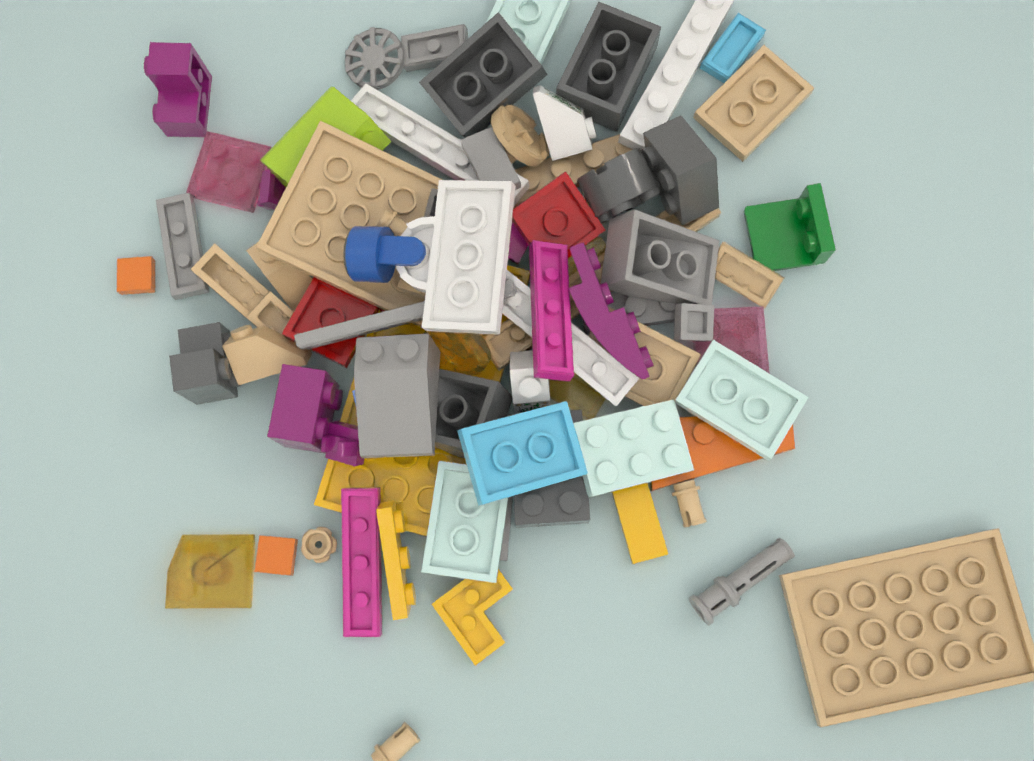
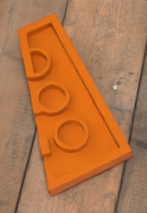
(714, 451)

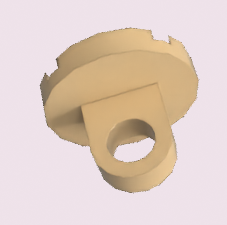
(518, 137)

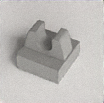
(694, 322)

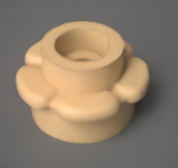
(309, 542)

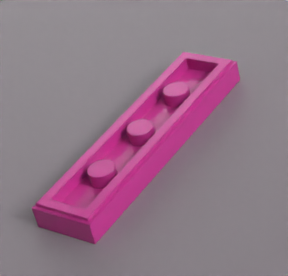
(550, 311)
(361, 563)

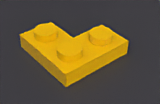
(464, 615)

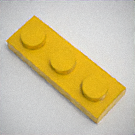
(396, 559)

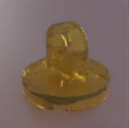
(464, 350)

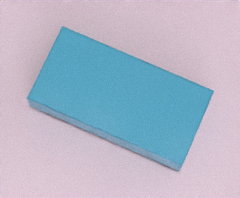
(732, 48)

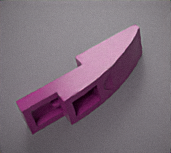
(614, 328)

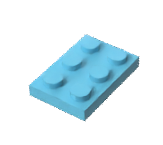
(522, 452)

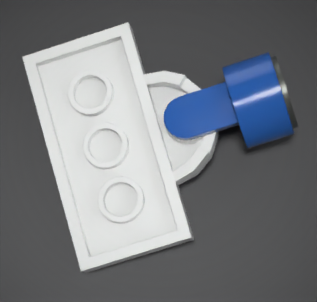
(450, 257)

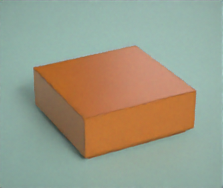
(136, 275)
(276, 555)

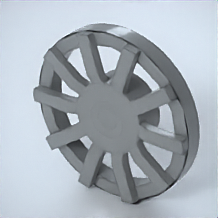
(374, 58)

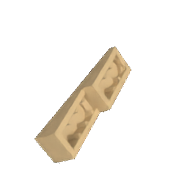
(242, 290)

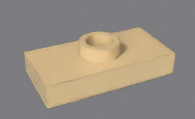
(746, 275)

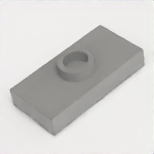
(432, 47)

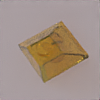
(211, 572)

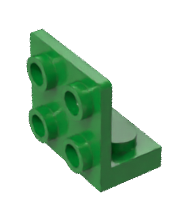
(791, 231)

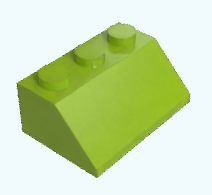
(333, 110)

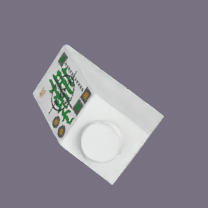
(563, 124)
(527, 391)

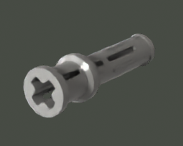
(727, 590)

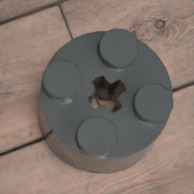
(619, 185)

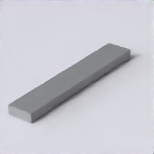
(371, 324)

